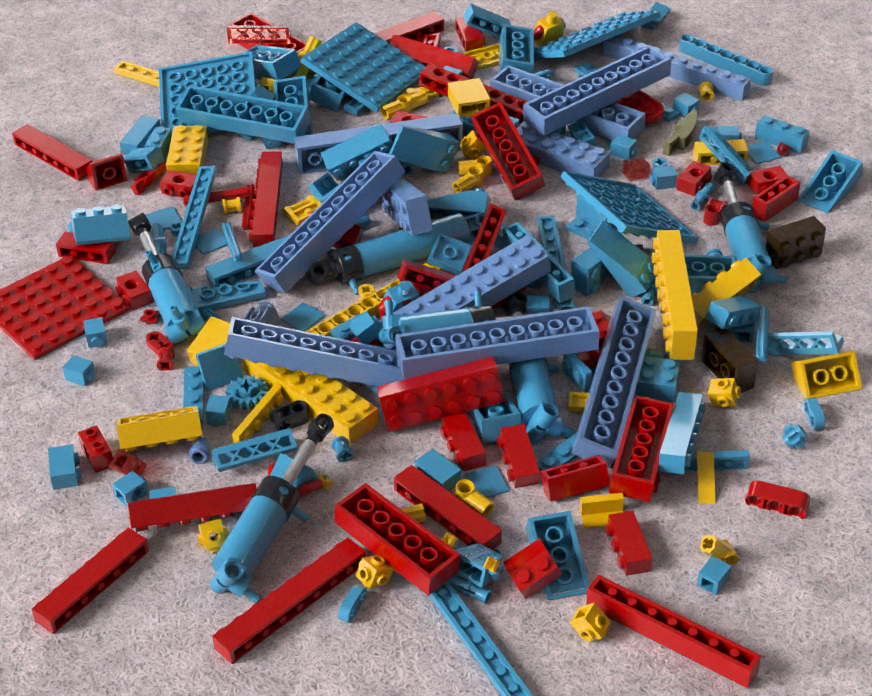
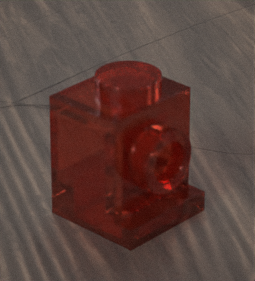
(636, 169)
(125, 463)

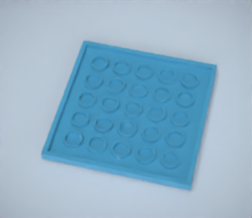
(364, 66)
(225, 73)
(626, 206)

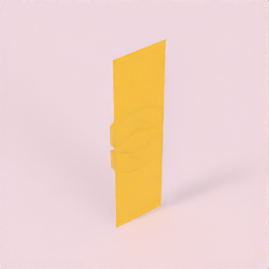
(706, 477)

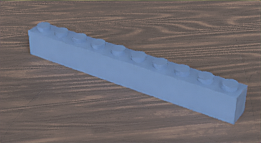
(685, 69)

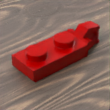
(146, 178)

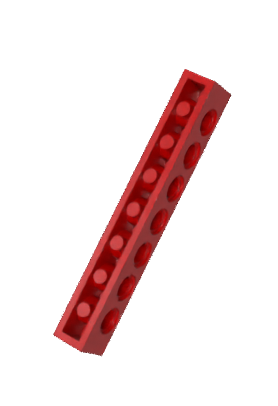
(437, 80)

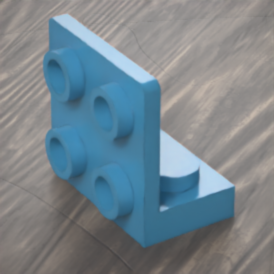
(586, 219)

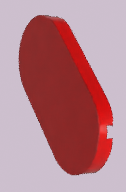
(643, 102)

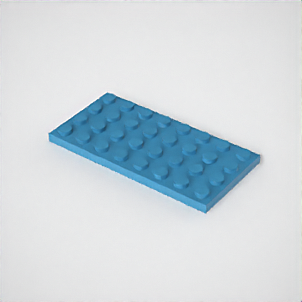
(593, 35)

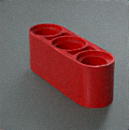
(778, 498)

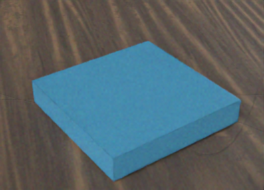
(449, 254)
(218, 368)

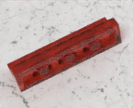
(258, 34)

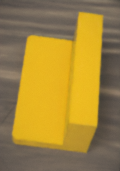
(596, 509)

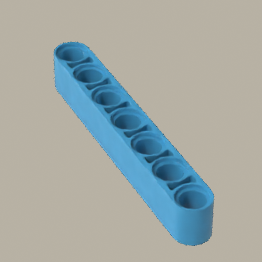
(725, 59)

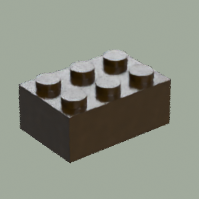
(795, 242)
(729, 358)

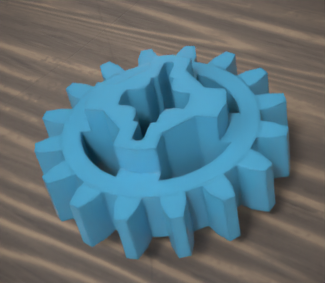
(246, 392)

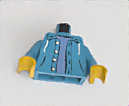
(477, 562)

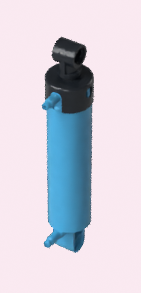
(388, 251)

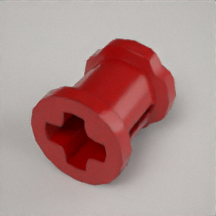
(166, 357)

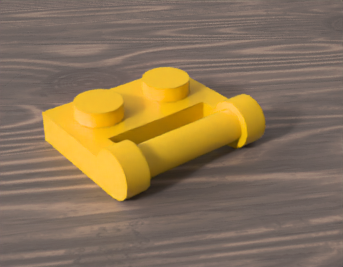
(301, 211)

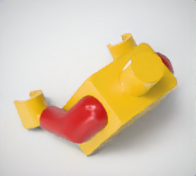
(548, 29)

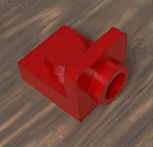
(590, 358)

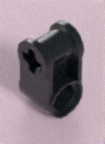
(290, 416)

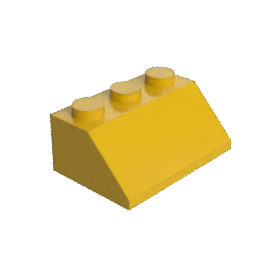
(827, 374)

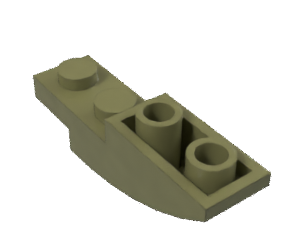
(683, 134)

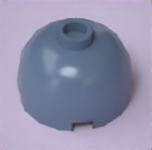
(263, 313)

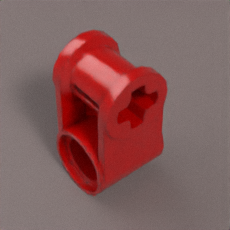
(713, 211)

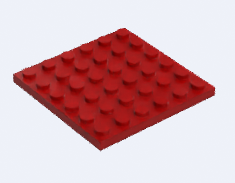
(52, 304)

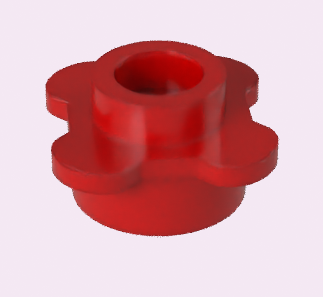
(150, 316)

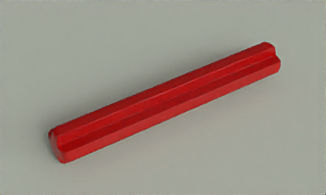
(225, 194)
(247, 209)

